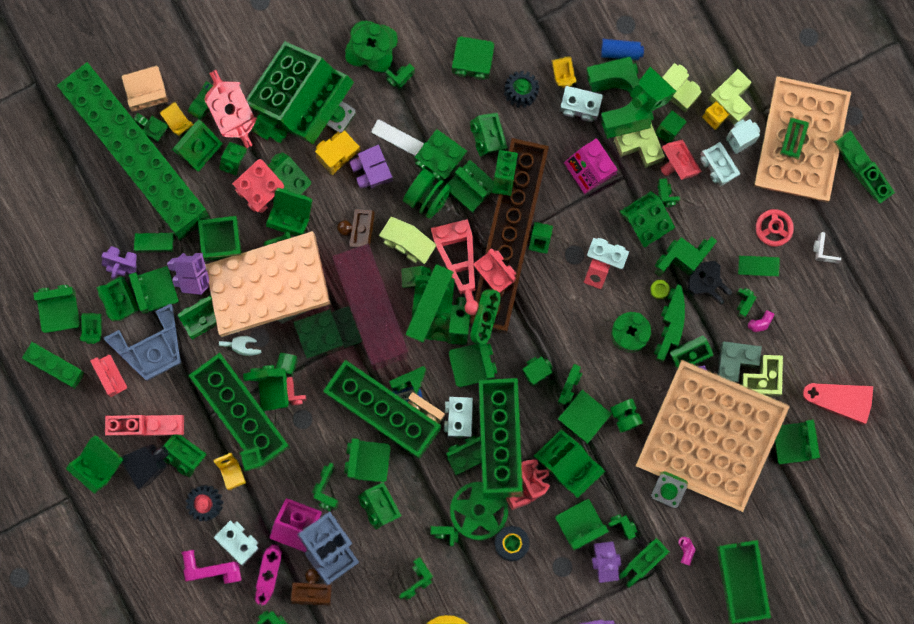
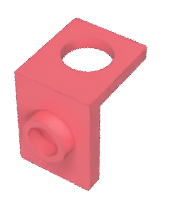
(597, 268)

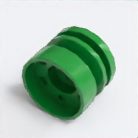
(427, 194)

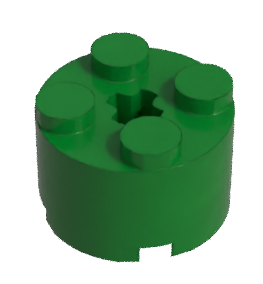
(625, 341)

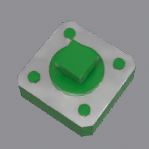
(341, 117)
(669, 489)

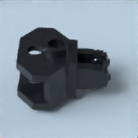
(706, 286)

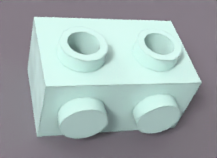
(581, 104)
(743, 135)
(460, 417)
(236, 542)

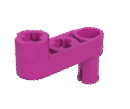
(230, 570)
(267, 585)

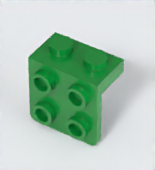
(473, 58)
(289, 173)
(290, 212)
(57, 308)
(472, 364)
(271, 386)
(367, 461)
(95, 465)
(326, 502)

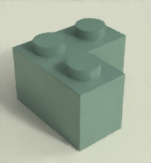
(736, 355)

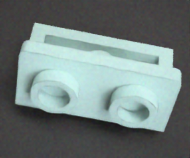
(719, 164)
(608, 253)

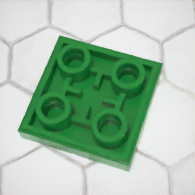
(584, 416)

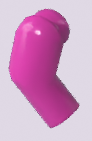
(762, 324)
(688, 549)

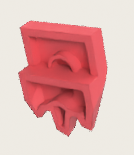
(532, 484)

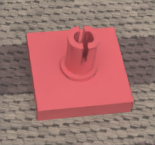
(680, 160)

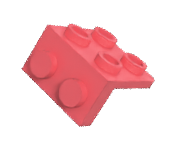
(258, 185)

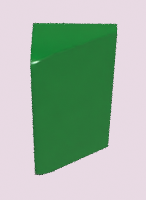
(153, 242)

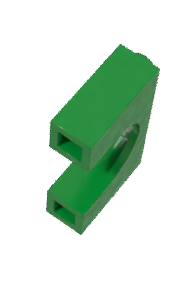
(621, 75)

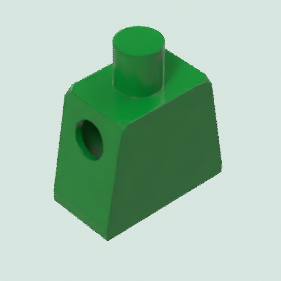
(651, 91)
(459, 323)

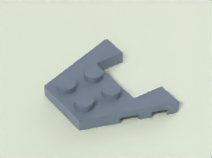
(154, 353)

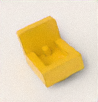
(563, 72)
(715, 115)

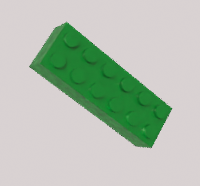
(238, 409)
(382, 409)
(500, 438)

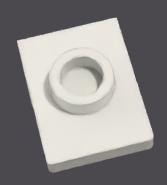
(818, 248)

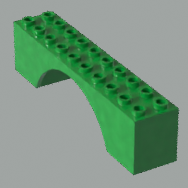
(133, 150)

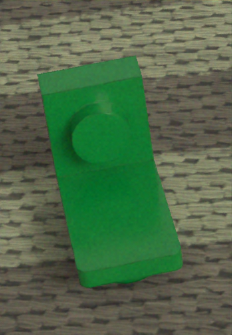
(505, 172)

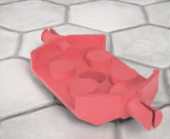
(240, 120)

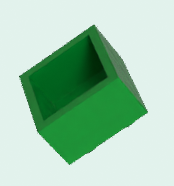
(219, 238)

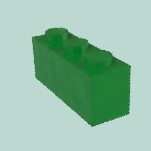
(53, 365)

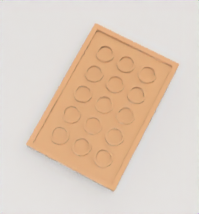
(815, 169)
(267, 284)

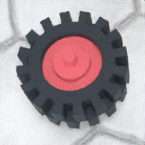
(204, 503)

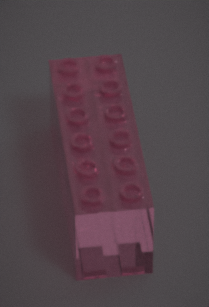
(370, 307)

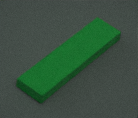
(429, 303)

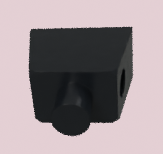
(145, 464)

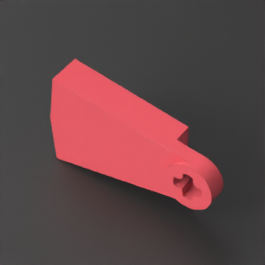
(844, 400)

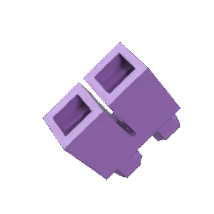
(374, 167)
(190, 273)

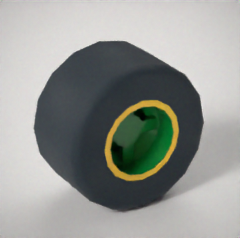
(515, 538)

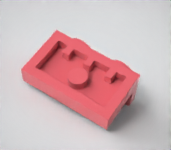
(495, 271)
(109, 375)

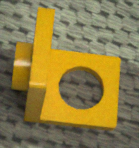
(175, 119)
(230, 471)

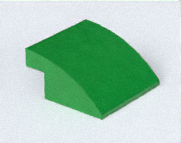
(299, 92)

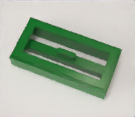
(790, 153)

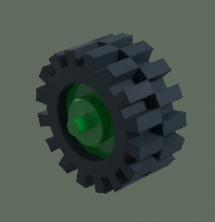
(521, 89)

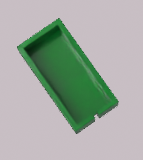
(743, 582)

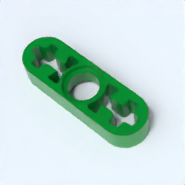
(478, 321)

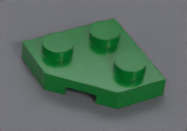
(573, 379)

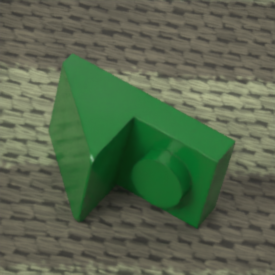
(414, 378)

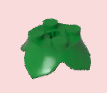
(376, 58)

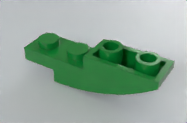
(863, 168)
(673, 316)

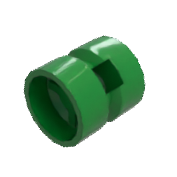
(629, 422)

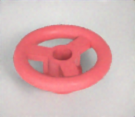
(786, 234)

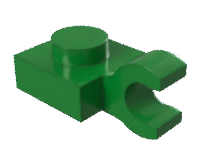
(153, 127)
(266, 128)

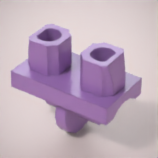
(119, 265)

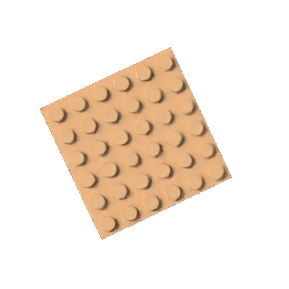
(713, 435)

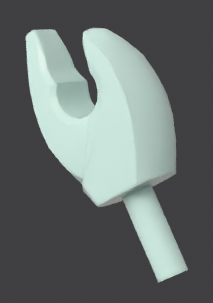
(238, 345)

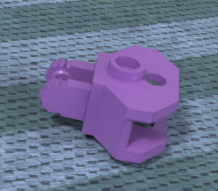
(606, 562)

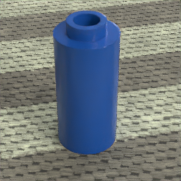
(621, 49)

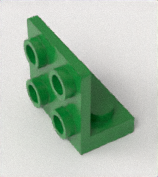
(648, 218)
(154, 289)
(797, 443)
(581, 524)
(420, 569)

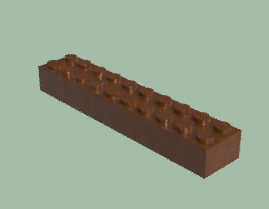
(513, 224)

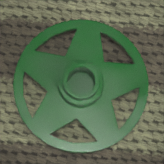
(478, 512)

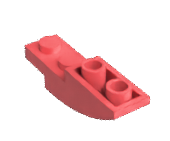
(144, 425)

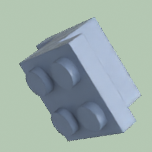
(328, 548)

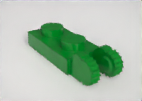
(645, 561)

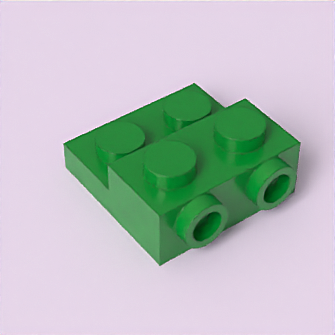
(440, 156)

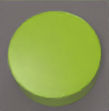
(660, 289)

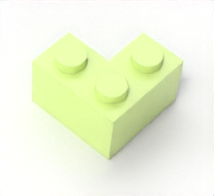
(686, 92)
(729, 96)
(644, 142)
(407, 240)
(770, 377)

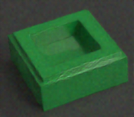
(251, 459)

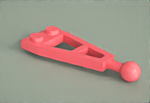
(452, 234)

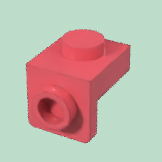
(295, 400)

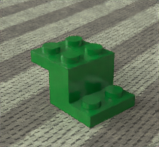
(684, 256)
(440, 326)
(569, 463)

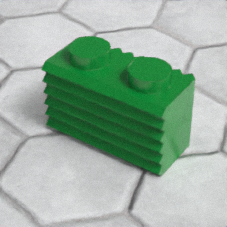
(691, 352)

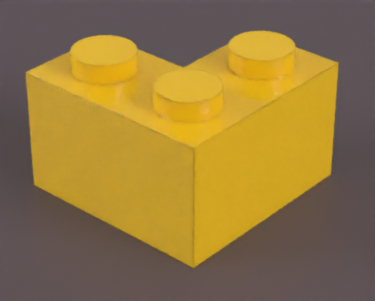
(336, 152)

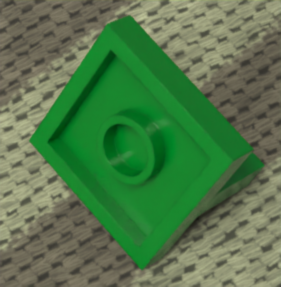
(197, 145)
(471, 186)

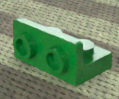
(488, 134)
(183, 455)
(465, 456)
(379, 506)

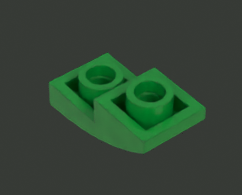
(759, 266)

